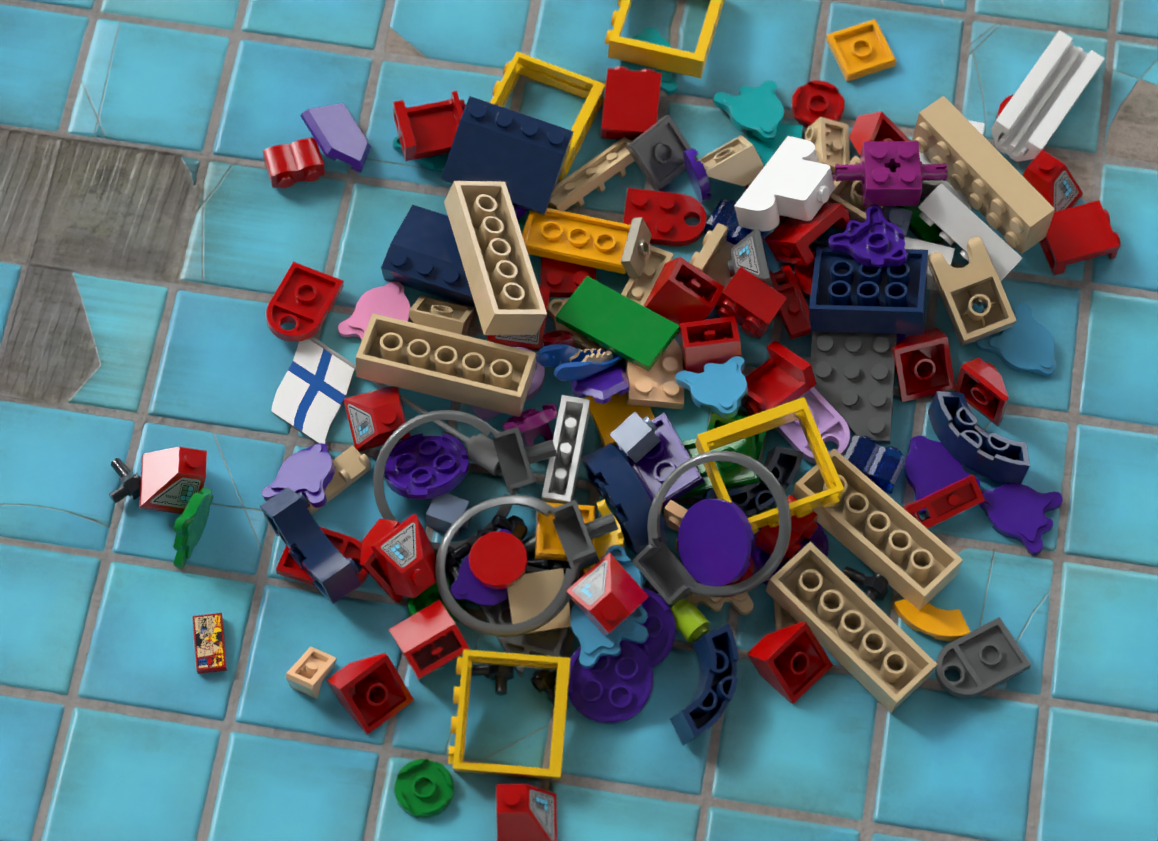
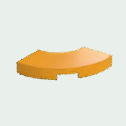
(936, 622)

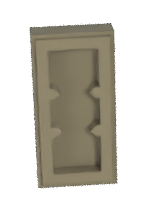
(636, 248)

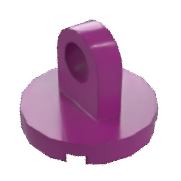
(533, 423)

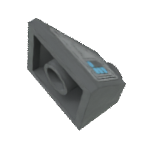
(751, 256)

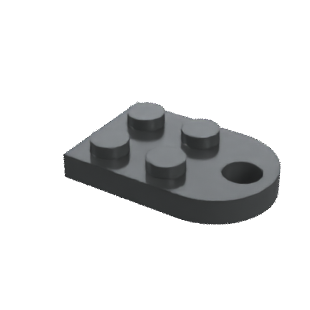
(982, 659)

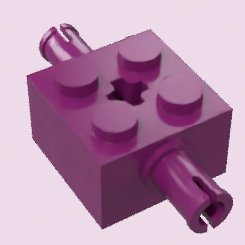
(890, 173)

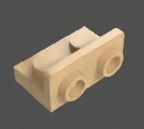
(830, 141)

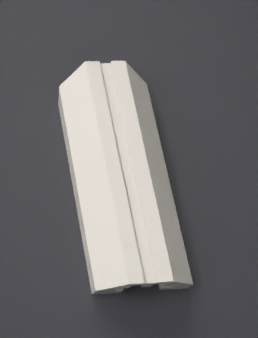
(1044, 98)

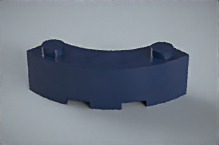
(971, 445)
(616, 481)
(757, 496)
(310, 547)
(716, 684)

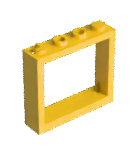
(661, 56)
(559, 78)
(762, 422)
(462, 696)

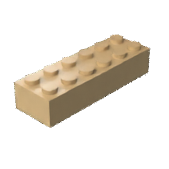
(983, 175)
(495, 258)
(445, 364)
(882, 533)
(851, 627)

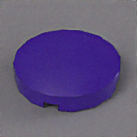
(697, 175)

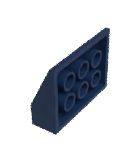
(510, 149)
(427, 257)
(868, 298)

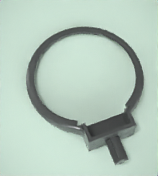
(509, 446)
(576, 541)
(666, 572)

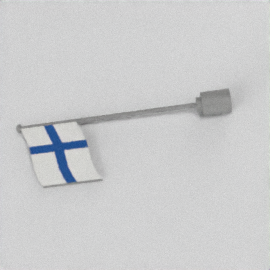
(317, 389)

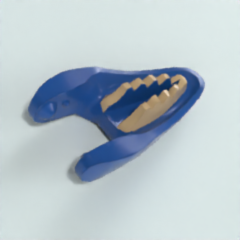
(574, 362)

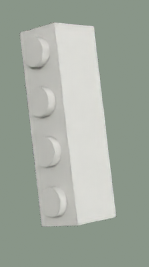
(962, 224)
(569, 443)

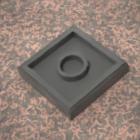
(660, 152)

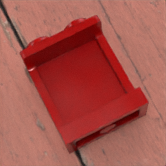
(630, 102)
(427, 128)
(1079, 236)
(791, 238)
(777, 380)

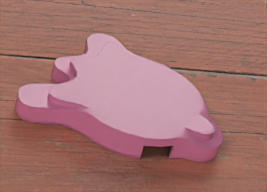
(384, 301)

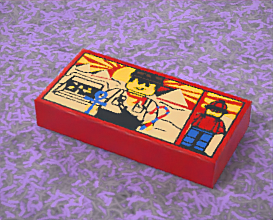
(209, 643)

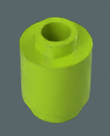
(689, 620)

